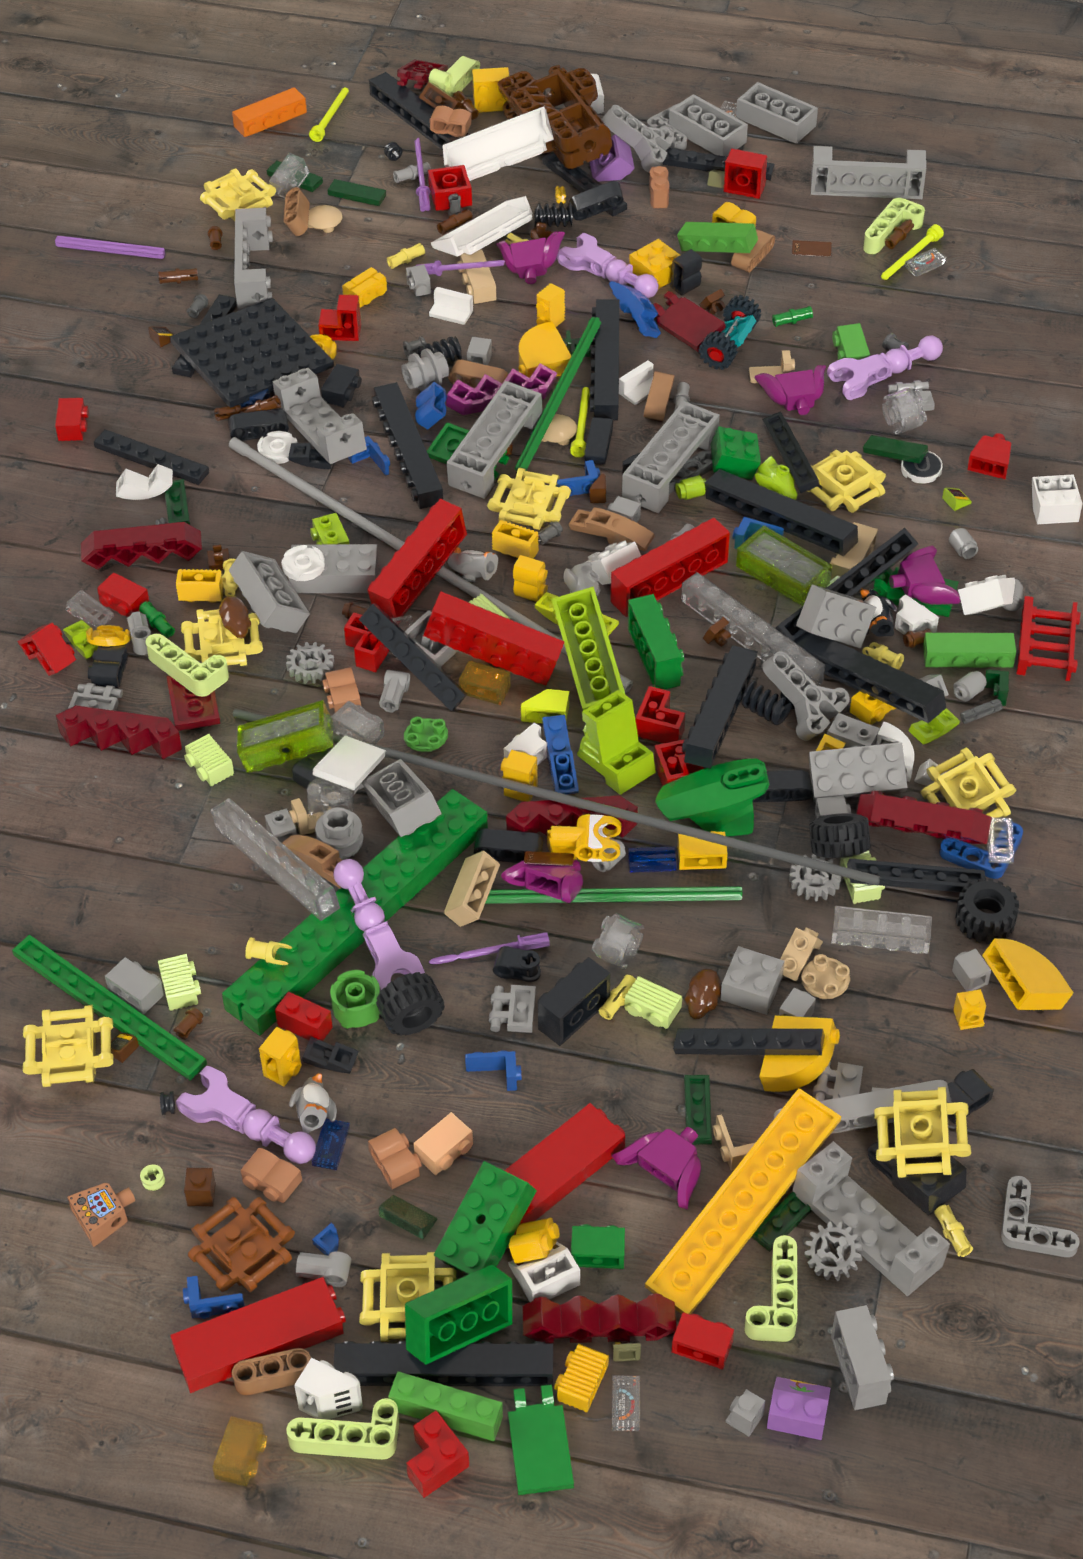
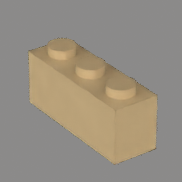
(478, 280)
(866, 542)
(471, 888)

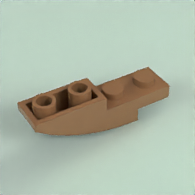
(613, 526)
(315, 854)

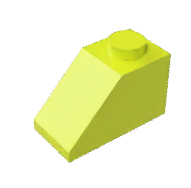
(545, 704)

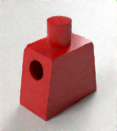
(991, 456)

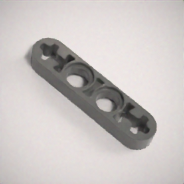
(701, 461)

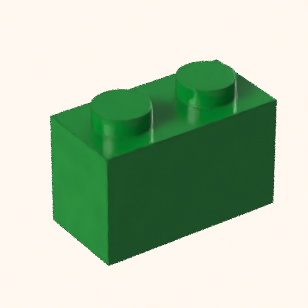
(598, 1246)

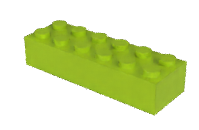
(587, 646)

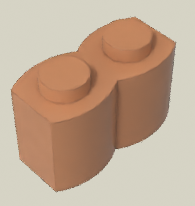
(450, 121)
(659, 187)
(341, 688)
(394, 1158)
(271, 1175)

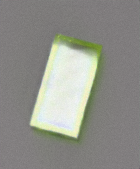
(782, 564)
(285, 736)

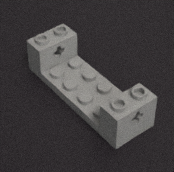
(868, 178)
(251, 235)
(326, 431)
(481, 449)
(666, 453)
(885, 1240)

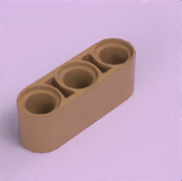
(296, 211)
(749, 261)
(472, 373)
(659, 396)
(258, 1368)

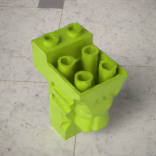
(613, 743)

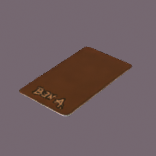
(811, 248)
(548, 858)

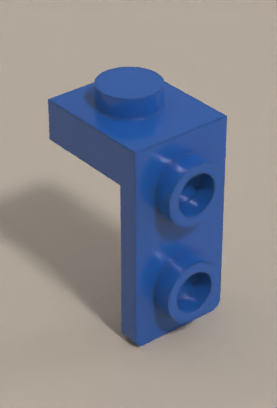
(374, 452)
(581, 484)
(748, 528)
(496, 1061)
(208, 1307)

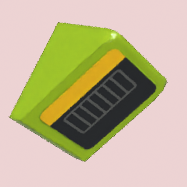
(955, 498)

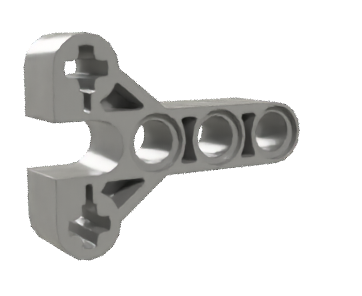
(647, 141)
(812, 703)

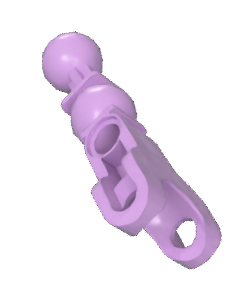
(602, 263)
(875, 368)
(378, 935)
(240, 1115)

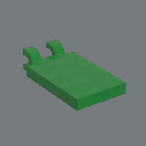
(448, 442)
(896, 593)
(539, 1444)

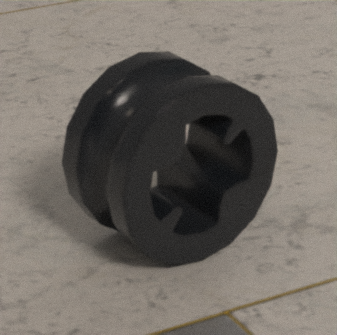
(396, 154)
(167, 1102)

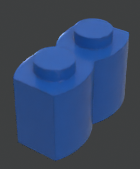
(431, 405)

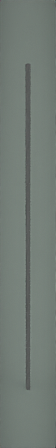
(611, 811)

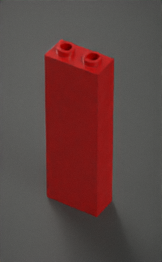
(567, 1158)
(270, 1326)

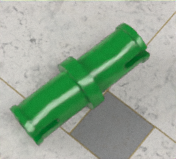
(792, 316)
(157, 619)

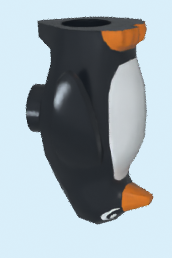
(883, 618)

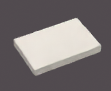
(349, 762)

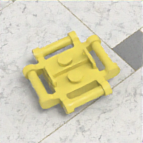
(237, 193)
(844, 477)
(529, 498)
(218, 640)
(970, 783)
(68, 1048)
(922, 1131)
(400, 1282)

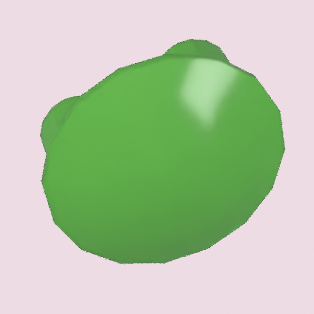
(425, 734)

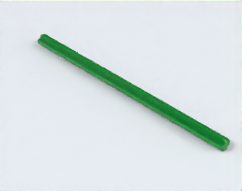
(558, 394)
(621, 895)

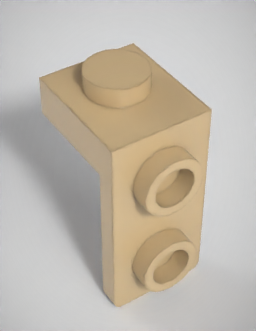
(787, 366)
(301, 818)
(799, 951)
(729, 1153)

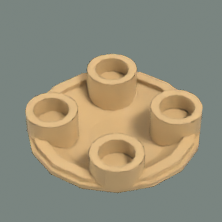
(324, 218)
(560, 430)
(825, 977)

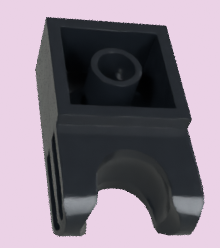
(924, 1190)

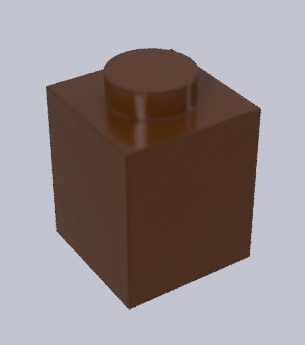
(200, 1187)

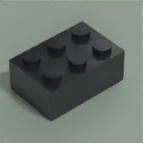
(573, 1001)

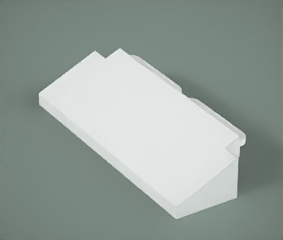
(500, 144)
(485, 228)

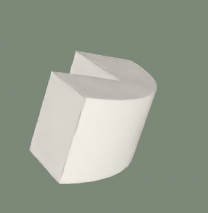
(139, 487)
(891, 734)

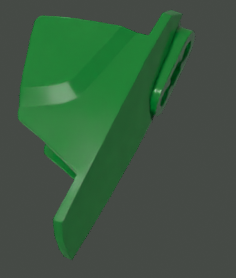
(717, 797)

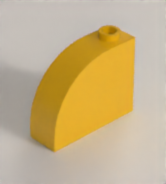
(543, 346)
(1027, 976)
(792, 1072)

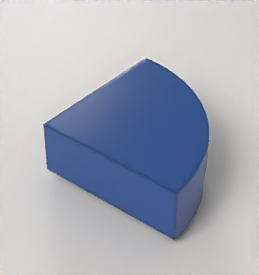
(327, 1240)

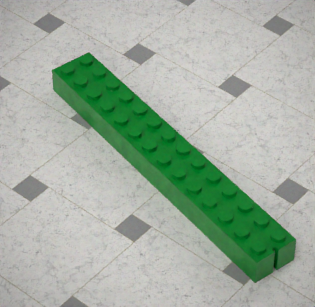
(322, 945)

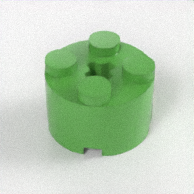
(355, 999)

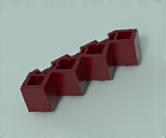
(150, 541)
(111, 727)
(541, 815)
(931, 819)
(612, 1318)

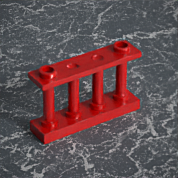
(1027, 643)

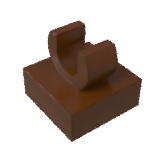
(713, 300)
(217, 557)
(718, 633)

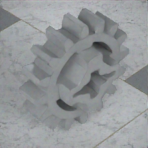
(310, 662)
(813, 882)
(824, 1256)

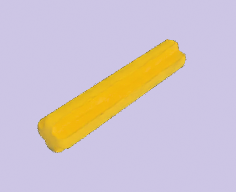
(560, 194)

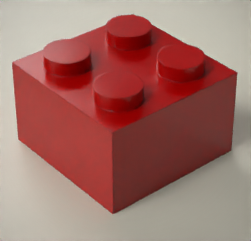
(745, 173)
(449, 181)

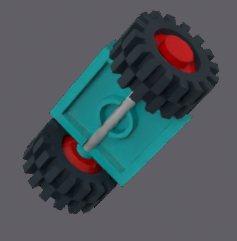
(740, 319)

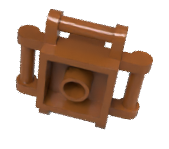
(242, 1245)

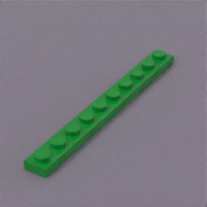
(106, 1004)

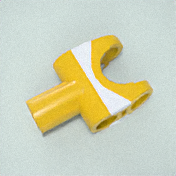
(589, 838)

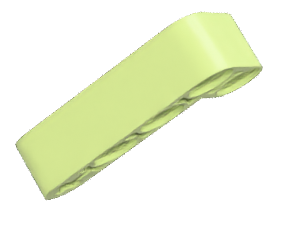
(456, 77)
(892, 216)
(195, 676)
(780, 1288)
(345, 1430)

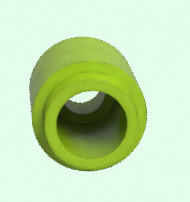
(690, 487)

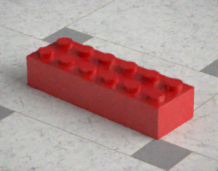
(418, 559)
(671, 564)
(493, 638)

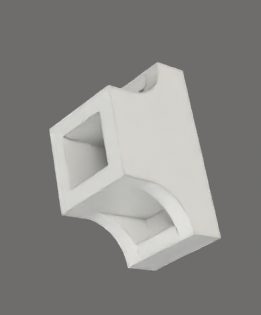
(914, 617)
(530, 743)

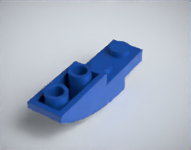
(639, 306)
(560, 755)

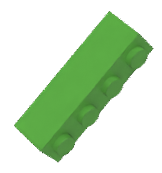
(717, 237)
(969, 650)
(458, 1408)

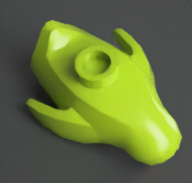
(776, 478)

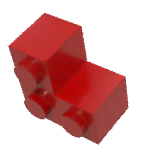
(344, 322)
(48, 647)
(367, 647)
(657, 720)
(670, 762)
(441, 1456)

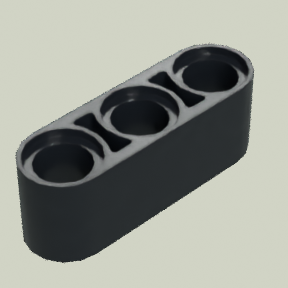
(596, 200)
(257, 424)
(599, 440)
(787, 786)
(507, 845)

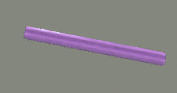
(110, 247)

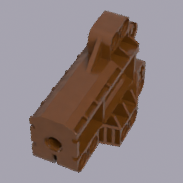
(576, 90)

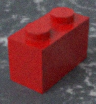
(71, 419)
(122, 594)
(303, 1017)
(703, 1340)

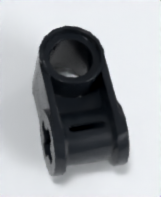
(515, 963)

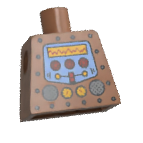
(100, 1210)

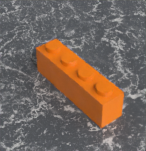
(269, 112)

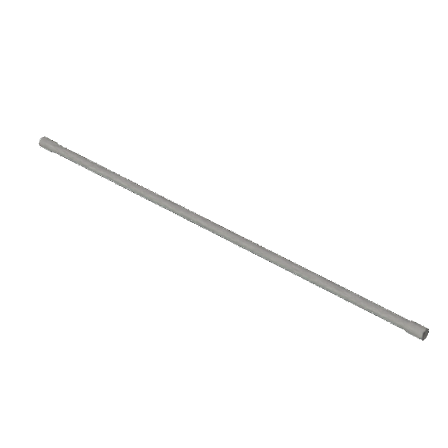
(245, 450)

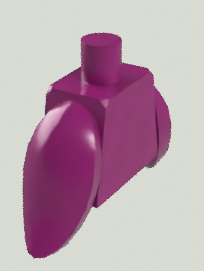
(532, 256)
(794, 389)
(922, 579)
(555, 881)
(667, 1158)

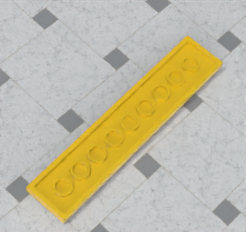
(743, 1202)

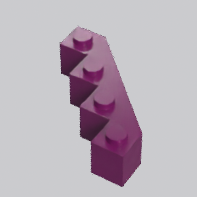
(469, 400)

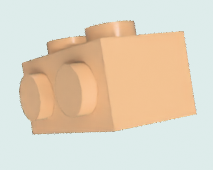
(444, 1143)

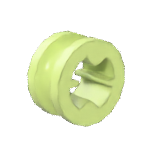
(146, 1181)

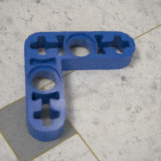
(983, 862)

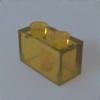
(485, 682)
(239, 1451)

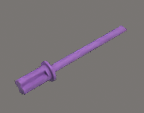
(422, 191)
(437, 267)
(525, 943)

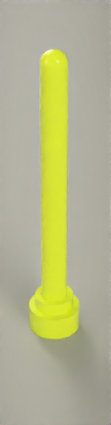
(318, 132)
(933, 234)
(579, 445)

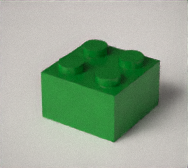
(735, 452)

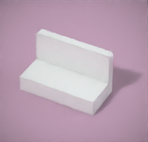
(451, 306)
(637, 383)

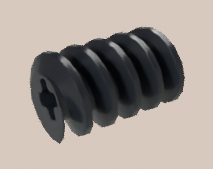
(553, 214)
(447, 348)
(765, 705)

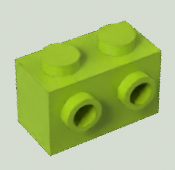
(328, 530)

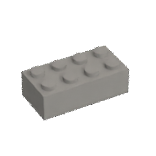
(776, 112)
(708, 125)
(346, 570)
(269, 592)
(858, 771)
(401, 798)

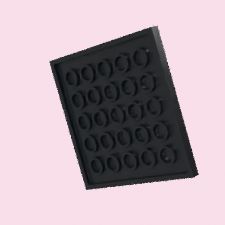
(250, 350)

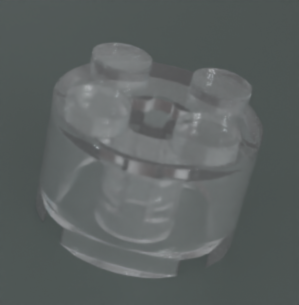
(904, 410)
(325, 795)
(618, 940)

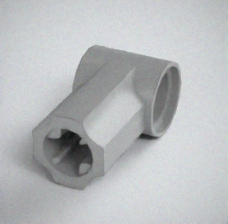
(139, 632)
(394, 687)
(332, 1267)

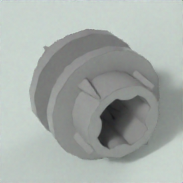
(425, 370)
(341, 831)

